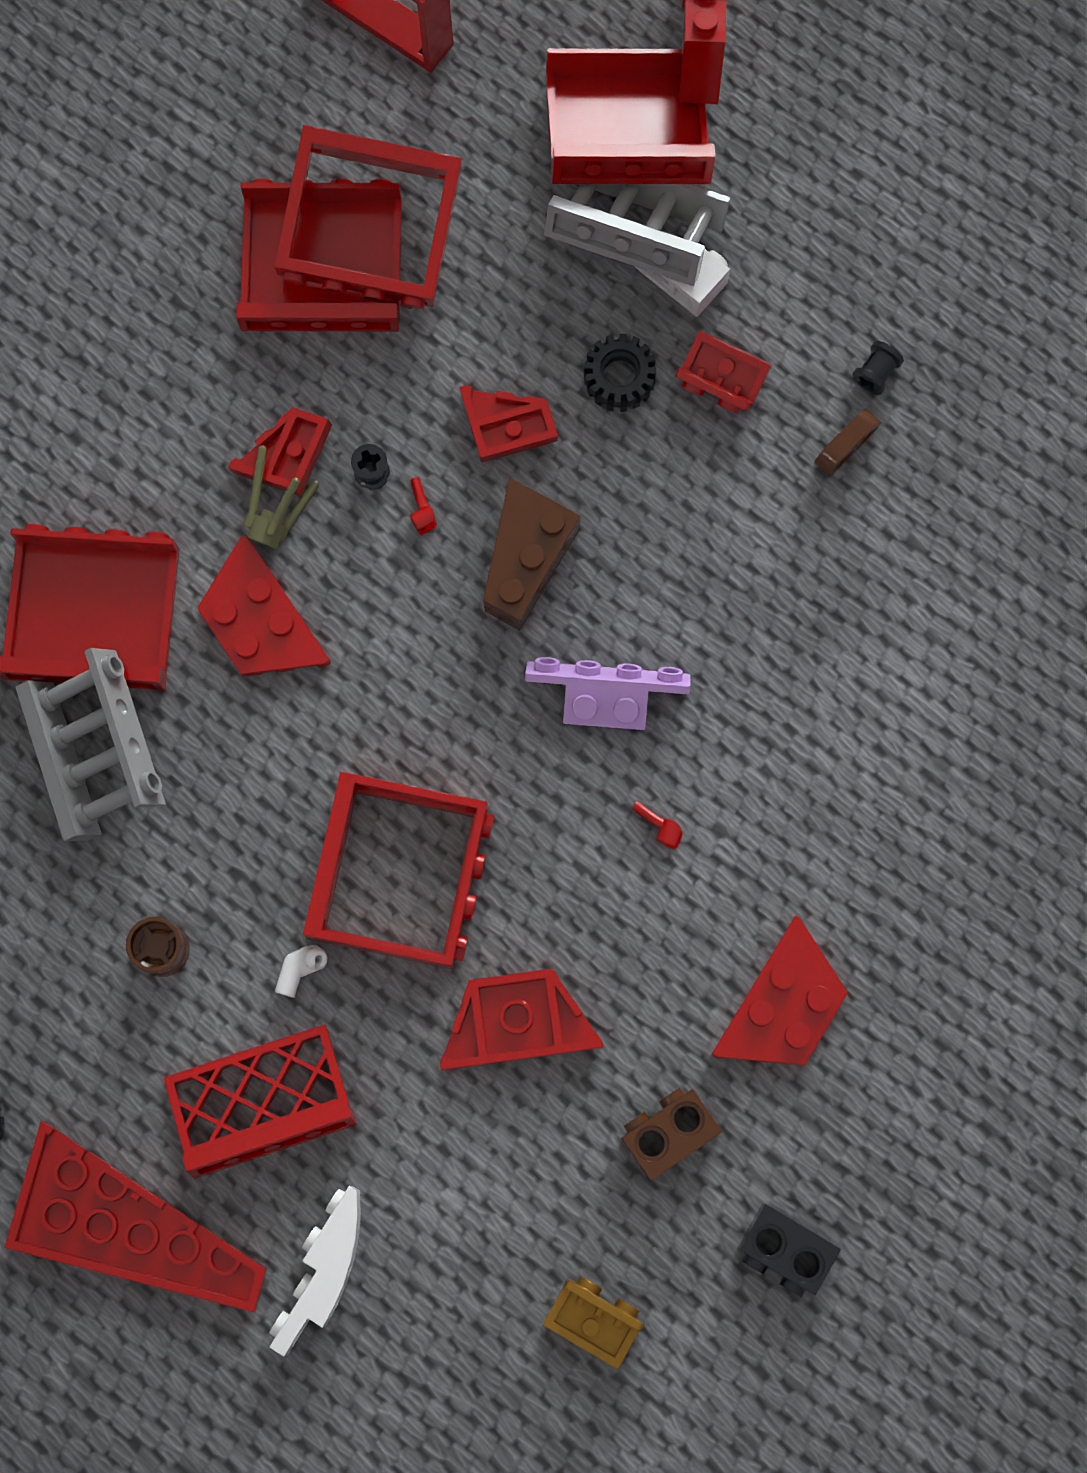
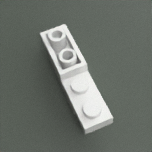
(332, 1256)

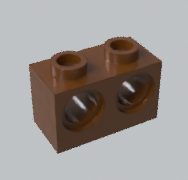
(676, 1143)

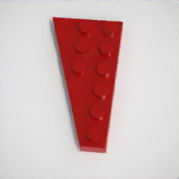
(105, 1222)

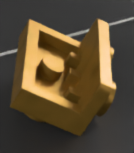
(593, 1321)

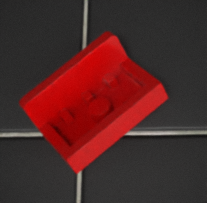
(723, 372)

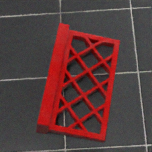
(268, 1136)

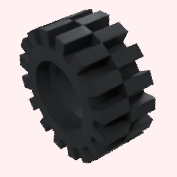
(626, 351)

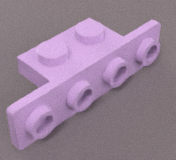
(606, 694)

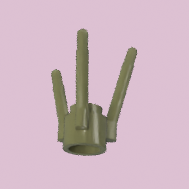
(272, 527)

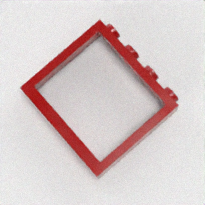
(403, 28)
(382, 155)
(332, 853)

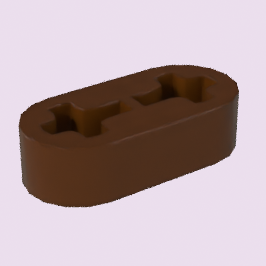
(847, 442)

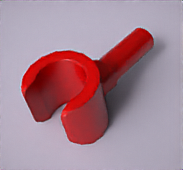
(424, 518)
(669, 832)

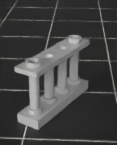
(637, 243)
(57, 755)

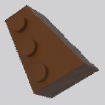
(526, 552)

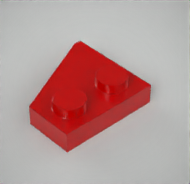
(507, 423)
(290, 450)

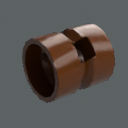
(157, 947)

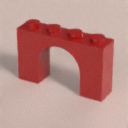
(702, 51)

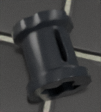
(878, 367)
(377, 456)

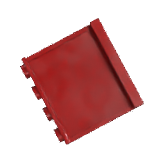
(622, 119)
(337, 227)
(85, 594)

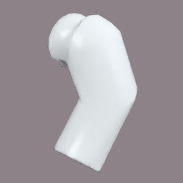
(297, 965)

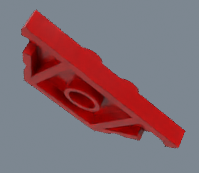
(257, 618)
(786, 1004)
(516, 1020)

